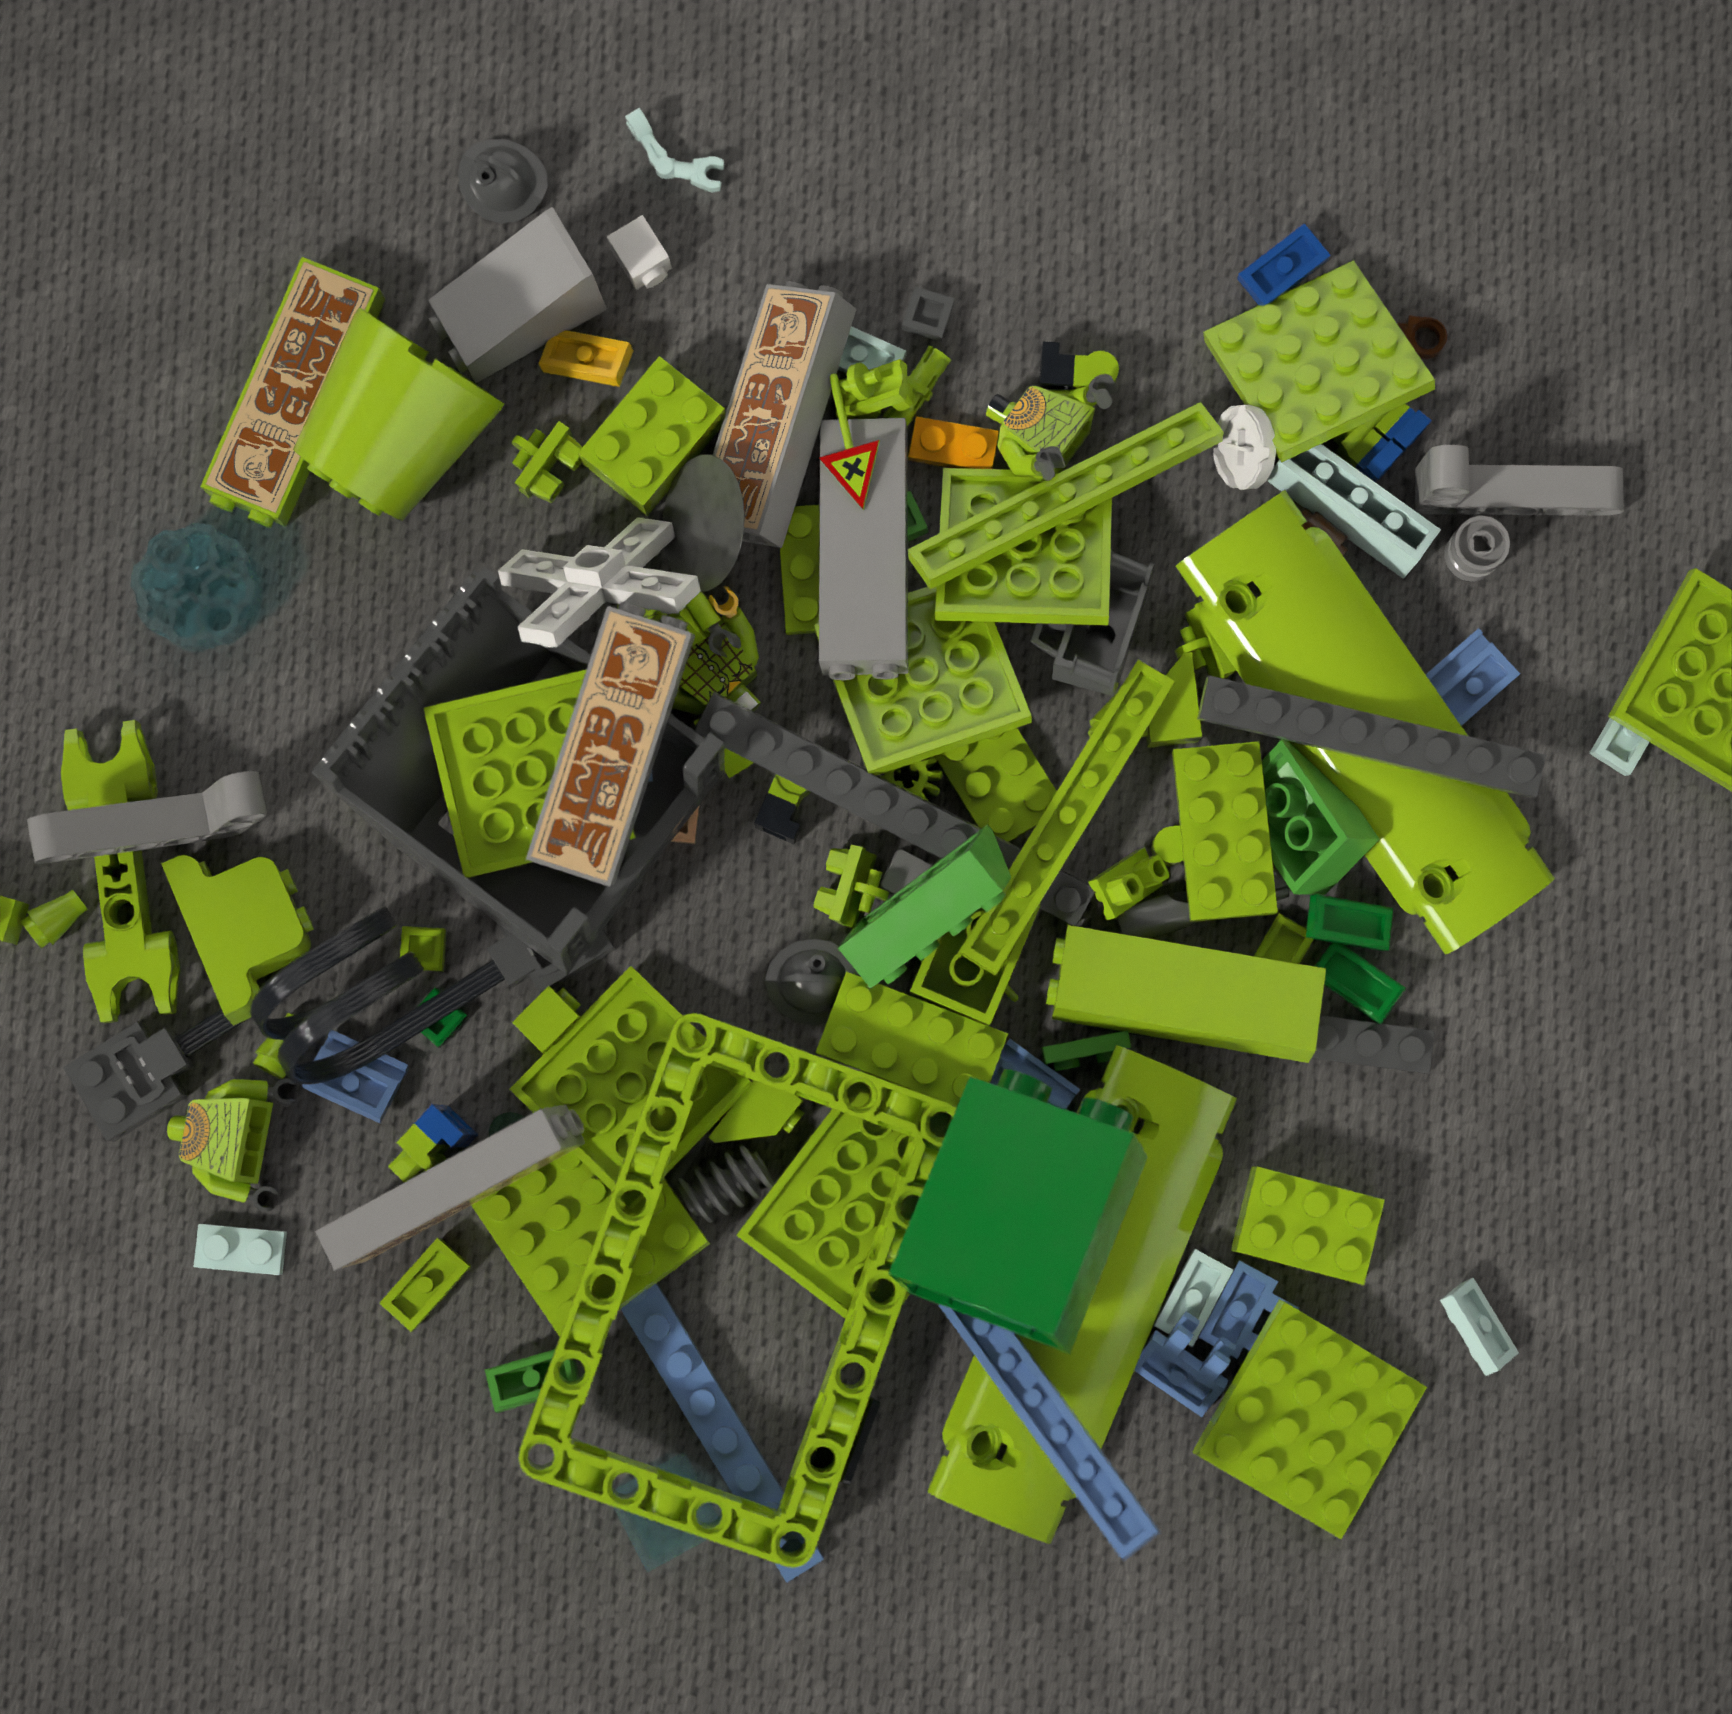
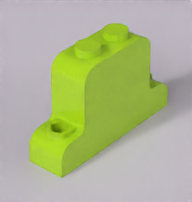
(240, 924)

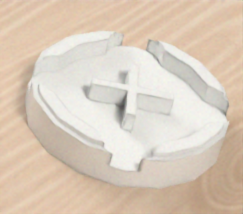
(1247, 447)

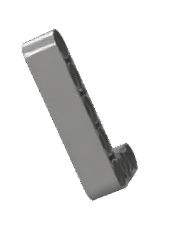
(1452, 486)
(217, 813)

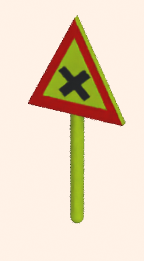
(855, 464)

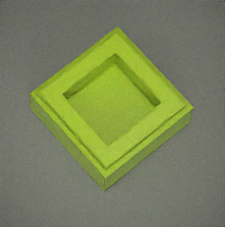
(426, 944)

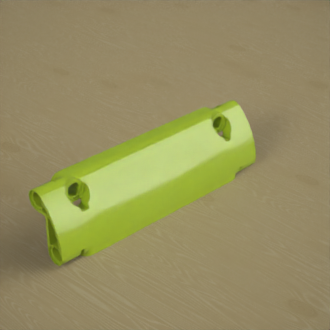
(1330, 643)
(1182, 1161)

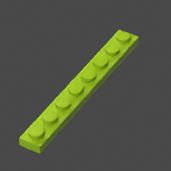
(1065, 495)
(1068, 816)

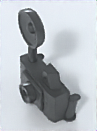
(1097, 653)

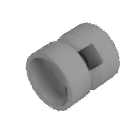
(1477, 548)

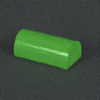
(521, 1380)

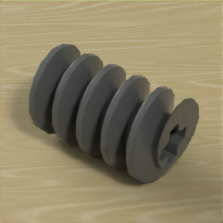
(725, 1184)

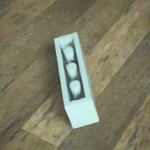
(1356, 507)

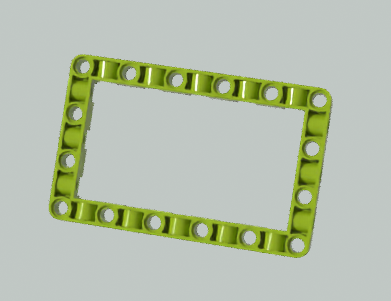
(862, 1339)

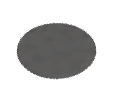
(706, 520)

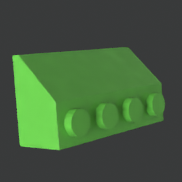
(927, 909)

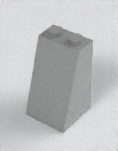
(516, 298)

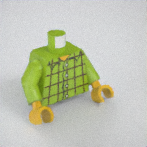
(723, 675)

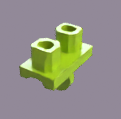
(871, 390)
(536, 477)
(1203, 646)
(1129, 882)
(856, 887)

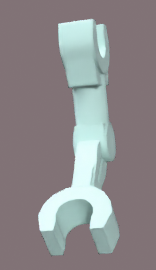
(669, 167)

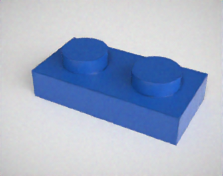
(1283, 266)

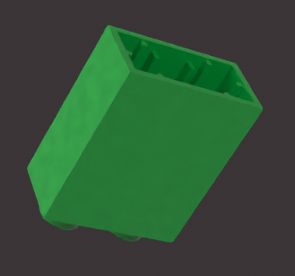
(1021, 1209)

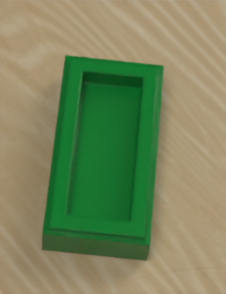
(1349, 922)
(1359, 982)

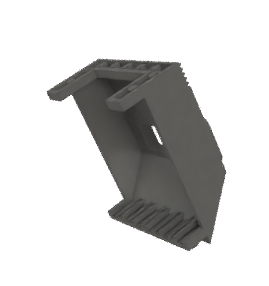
(392, 780)

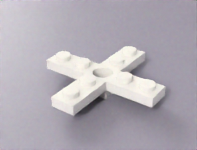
(597, 577)

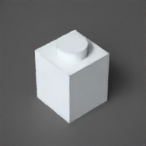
(640, 253)

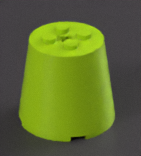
(390, 419)

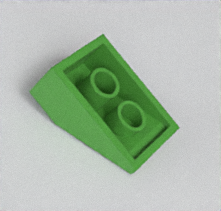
(1311, 823)

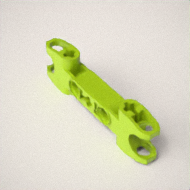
(131, 948)

